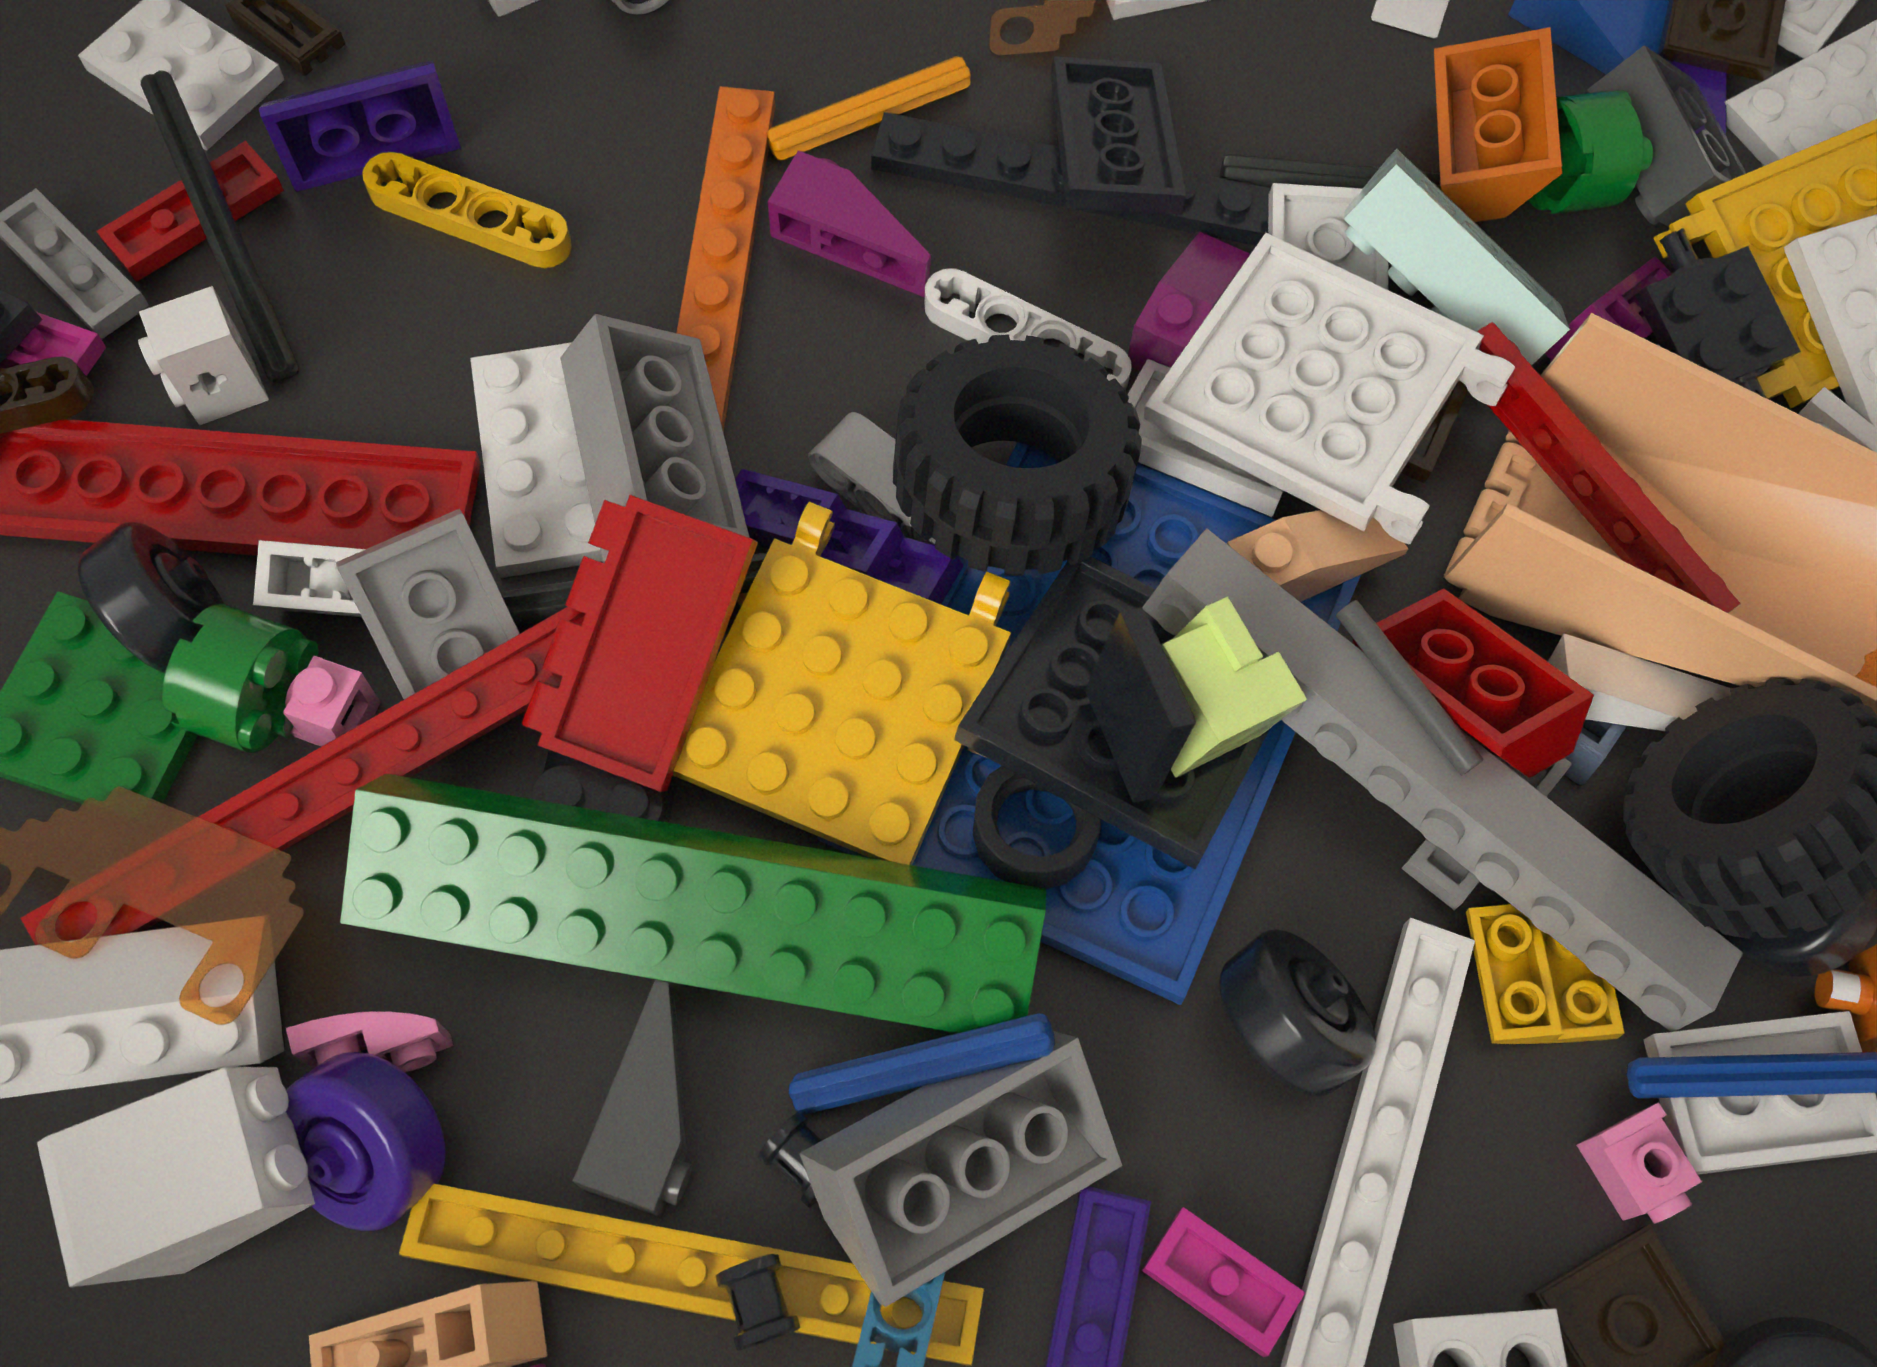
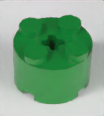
(1599, 153)
(235, 678)

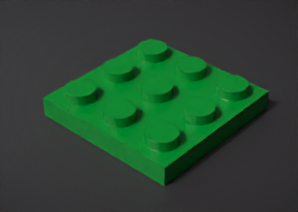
(86, 713)

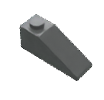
(641, 1130)

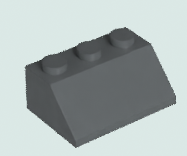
(1669, 113)

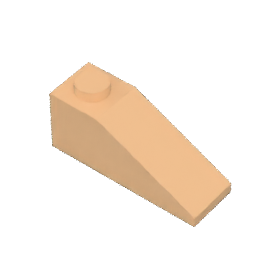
(1316, 551)
(460, 1329)

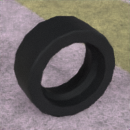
(1021, 868)

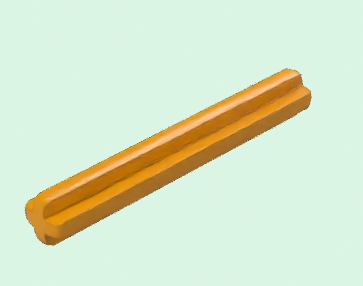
(868, 108)

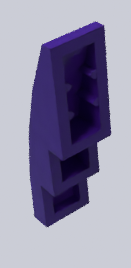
(857, 542)

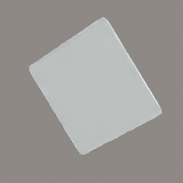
(1412, 15)

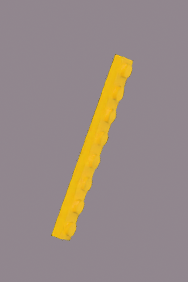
(662, 1266)

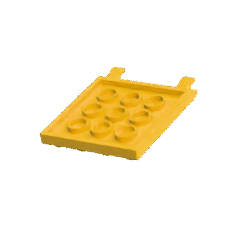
(1772, 208)
(841, 698)

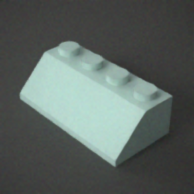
(1450, 258)

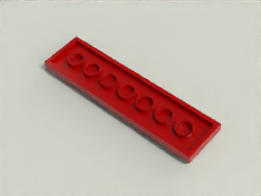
(223, 486)

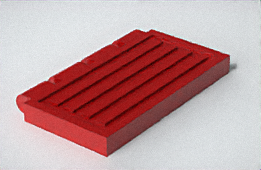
(644, 640)

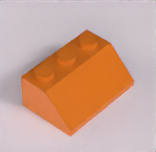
(1497, 122)

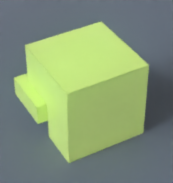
(1226, 686)

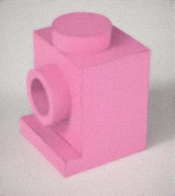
(323, 696)
(1618, 1164)

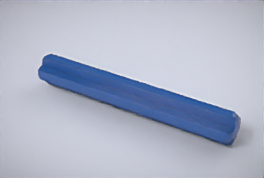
(923, 1064)
(1753, 1075)

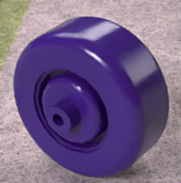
(365, 1139)

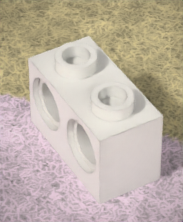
(1482, 1339)

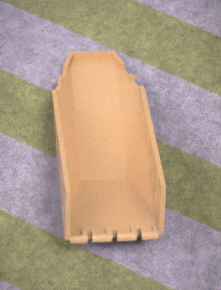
(1748, 484)

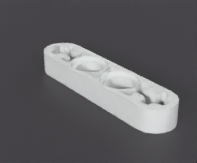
(1029, 319)

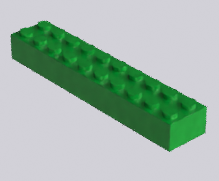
(691, 905)

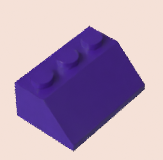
(341, 127)

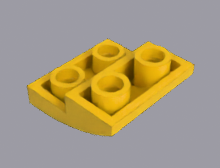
(1535, 985)

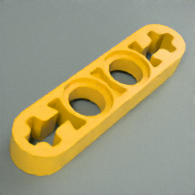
(463, 215)

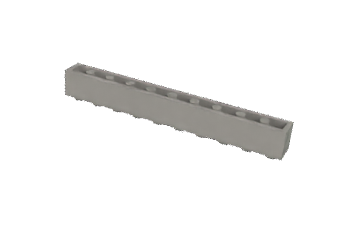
(1483, 819)

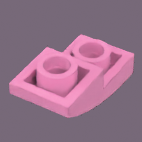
(397, 1037)

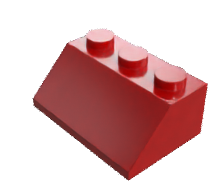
(1490, 681)

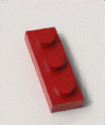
(168, 223)

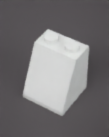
(175, 1177)

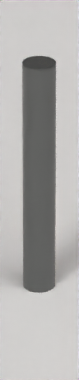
(1409, 687)

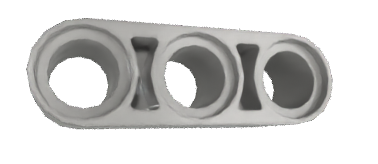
(859, 466)

